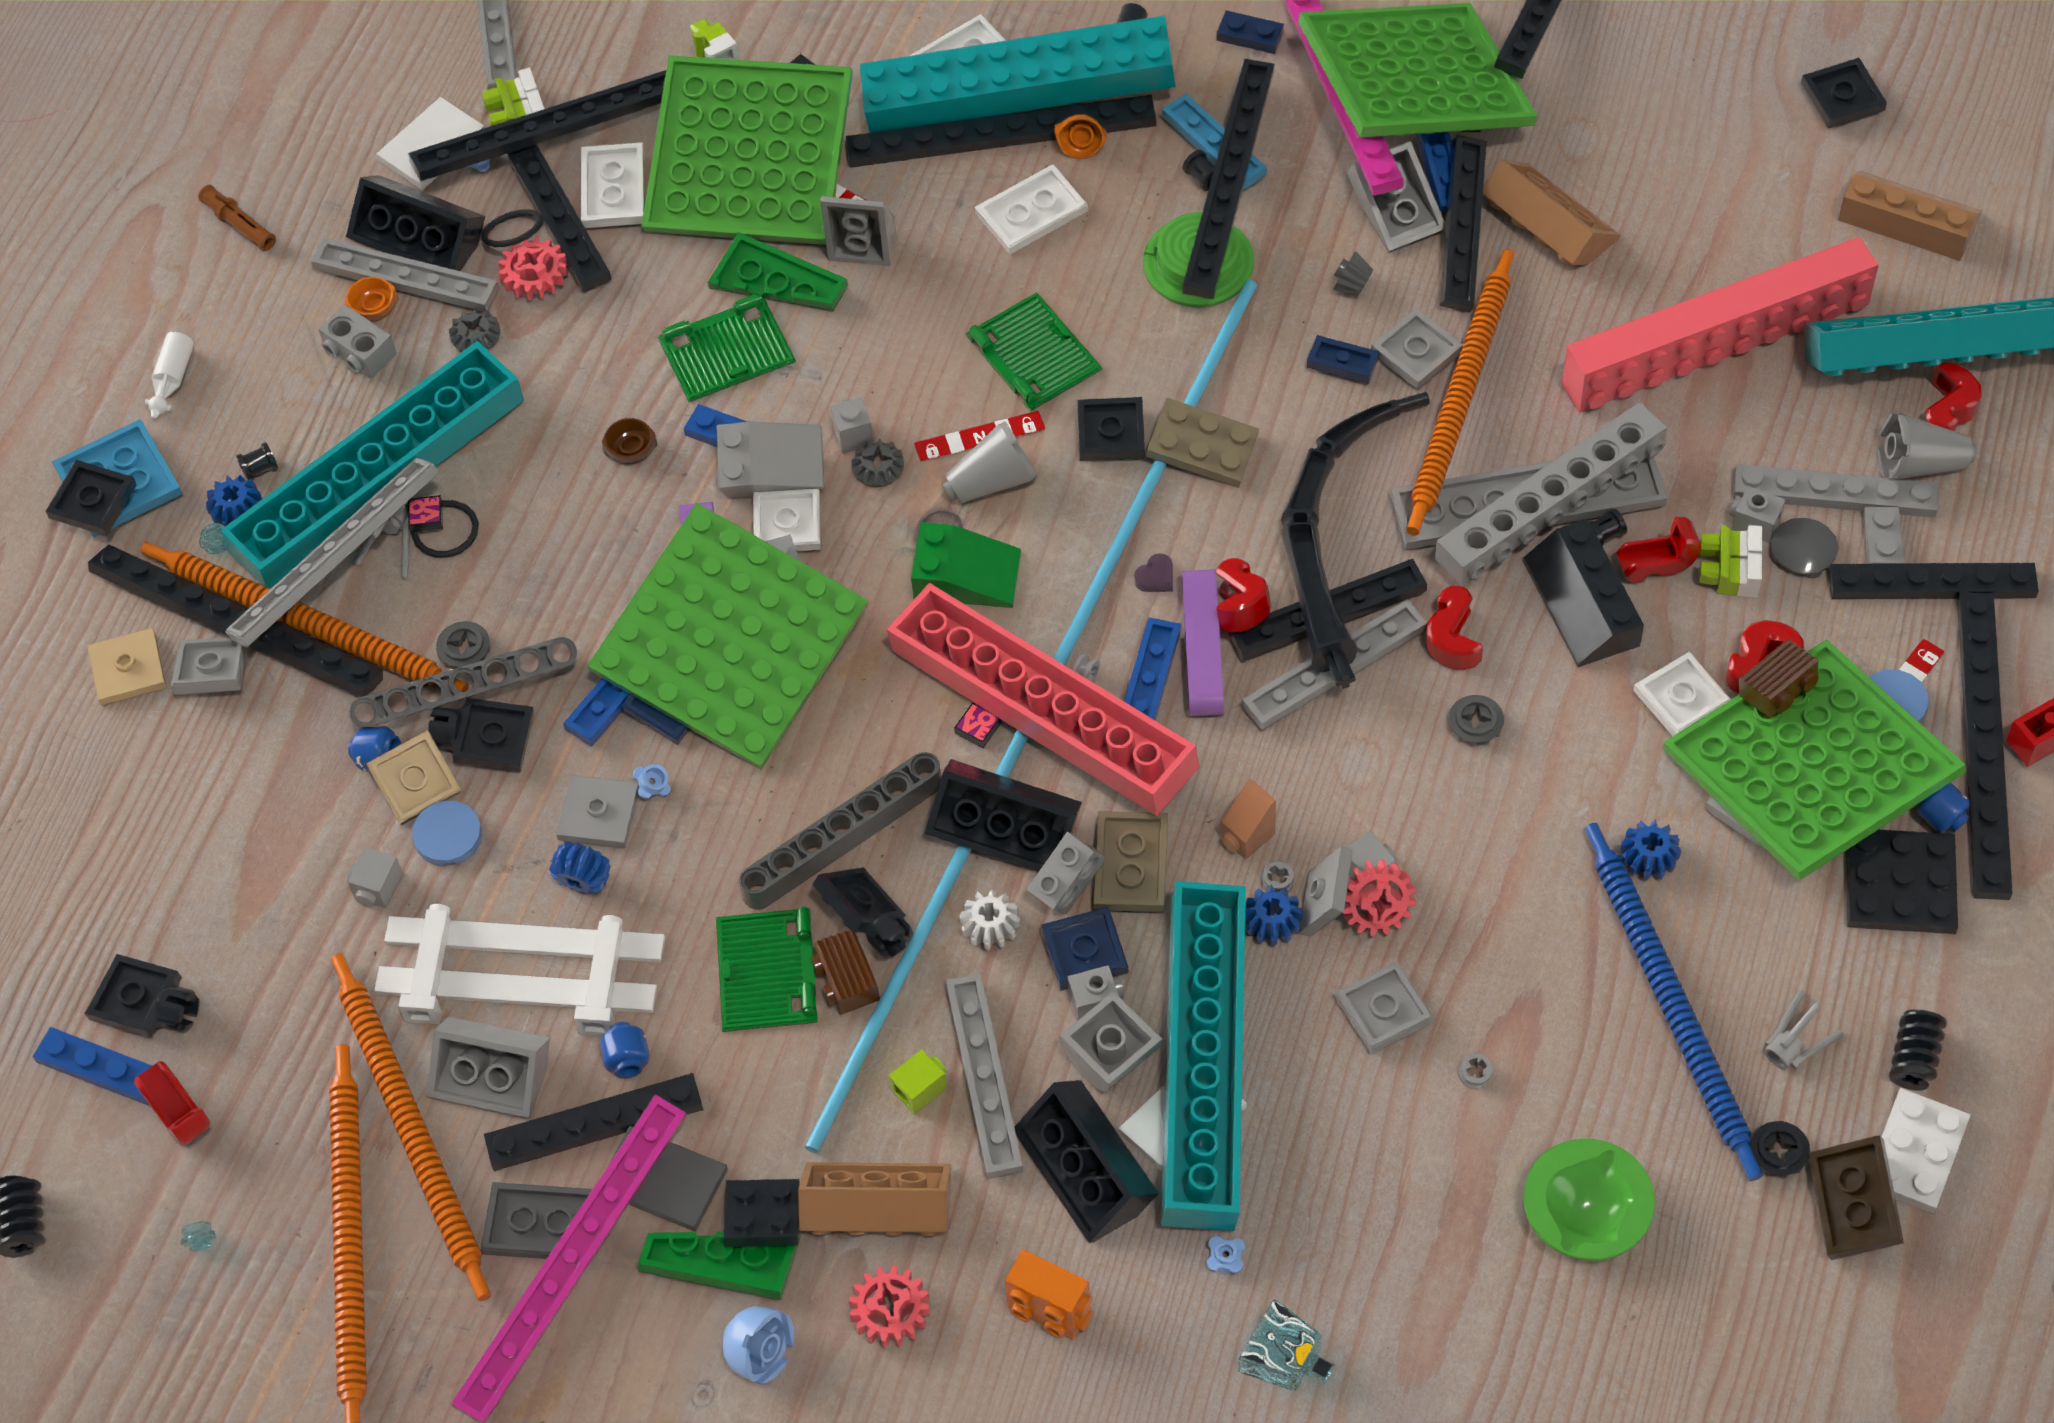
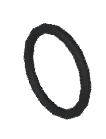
(525, 212)
(474, 532)

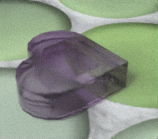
(1155, 575)

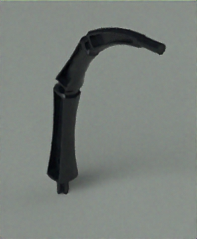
(1327, 635)

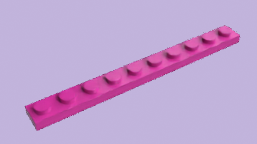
(1370, 152)
(568, 1260)

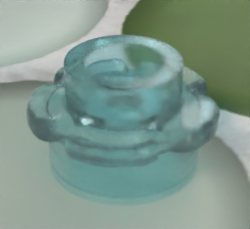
(208, 535)
(198, 1236)

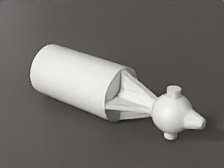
(169, 371)

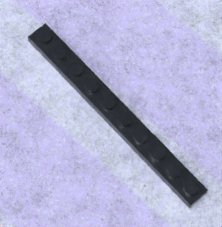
(538, 127)
(993, 131)
(1228, 179)
(220, 612)
(1984, 747)

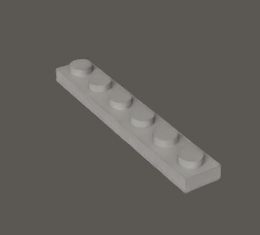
(406, 274)
(1839, 490)
(1304, 683)
(984, 1076)

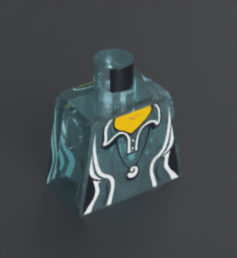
(1284, 1350)

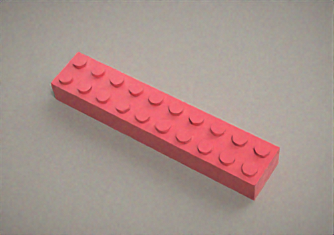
(1718, 324)
(1044, 699)

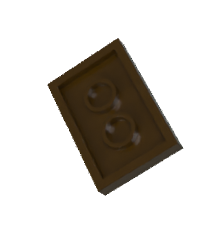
(1855, 1197)

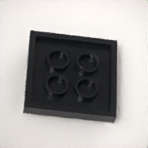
(1903, 882)

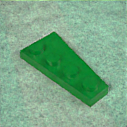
(761, 269)
(707, 1262)

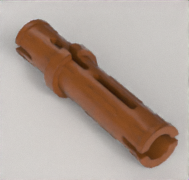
(227, 210)

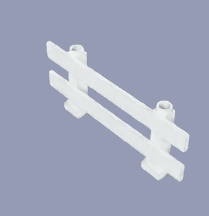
(592, 998)

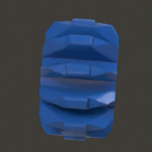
(231, 499)
(1650, 862)
(580, 867)
(1285, 918)

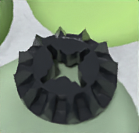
(1790, 1138)

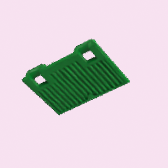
(726, 348)
(1034, 351)
(765, 970)

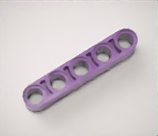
(1202, 643)

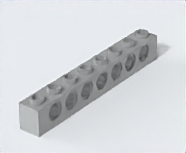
(1584, 460)

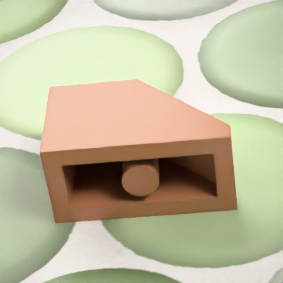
(1249, 820)

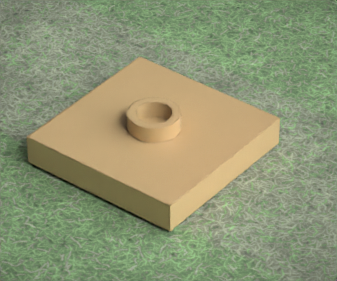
(126, 666)
(413, 776)

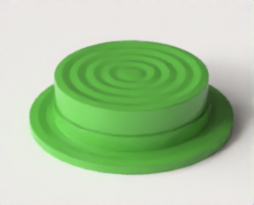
(1169, 255)
(1589, 1199)

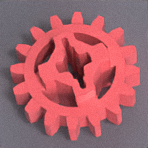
(530, 268)
(1380, 901)
(905, 1302)

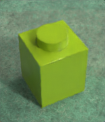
(918, 1081)

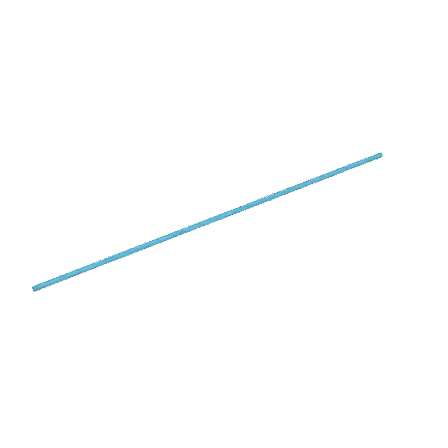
(1012, 753)

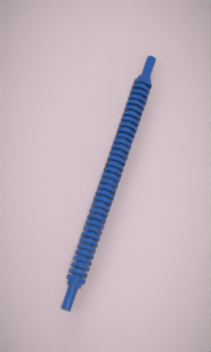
(1673, 1002)

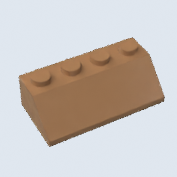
(1548, 213)
(1908, 215)
(875, 1198)

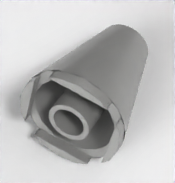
(1921, 448)
(990, 467)

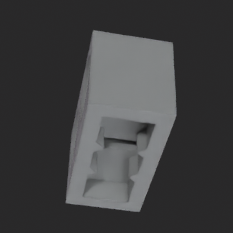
(357, 342)
(1066, 873)

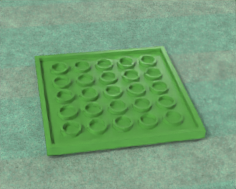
(1415, 69)
(746, 148)
(728, 635)
(1821, 769)

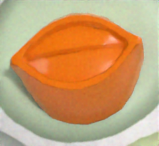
(1080, 136)
(372, 297)

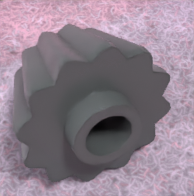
(1352, 275)

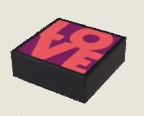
(425, 513)
(977, 725)

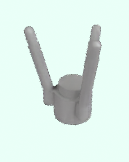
(395, 523)
(1785, 1048)

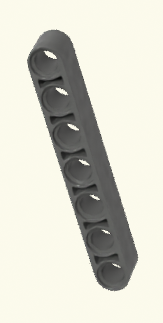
(478, 673)
(834, 844)

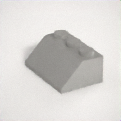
(487, 1066)

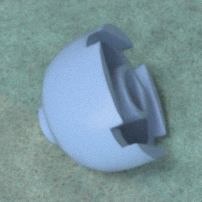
(757, 1342)

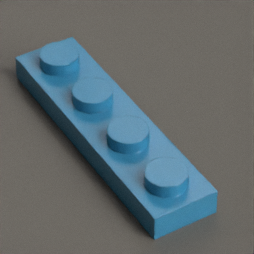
(1205, 133)

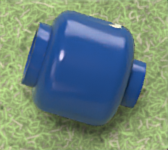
(371, 743)
(1945, 809)
(624, 1050)

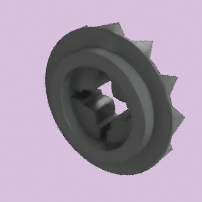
(488, 333)
(890, 466)
(454, 636)
(1490, 717)

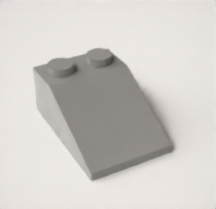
(1403, 213)
(858, 230)
(769, 457)

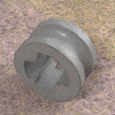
(1086, 667)
(1281, 869)
(1478, 1060)

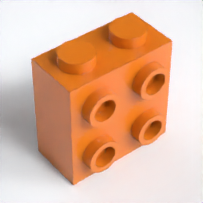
(1048, 1296)

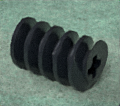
(1917, 1049)
(20, 1216)

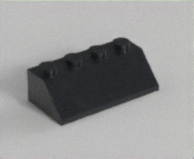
(413, 223)
(1584, 594)
(1000, 815)
(1084, 1160)

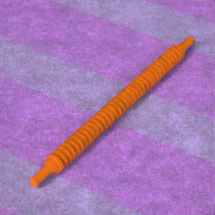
(1460, 392)
(300, 616)
(411, 1127)
(347, 1238)

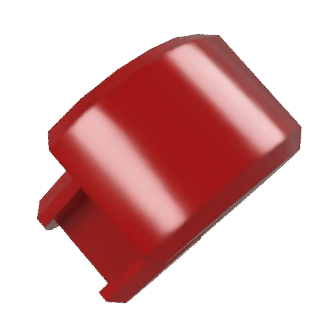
(1960, 399)
(1662, 554)
(1246, 594)
(1444, 627)
(1757, 642)
(172, 1103)

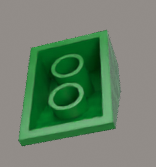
(965, 565)

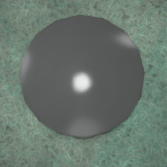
(1804, 546)

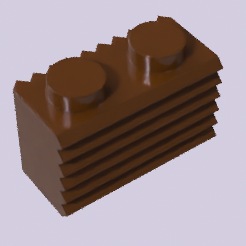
(1779, 678)
(846, 972)

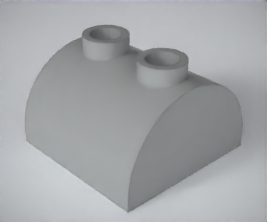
(1109, 1042)

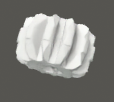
(989, 932)

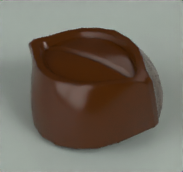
(629, 440)

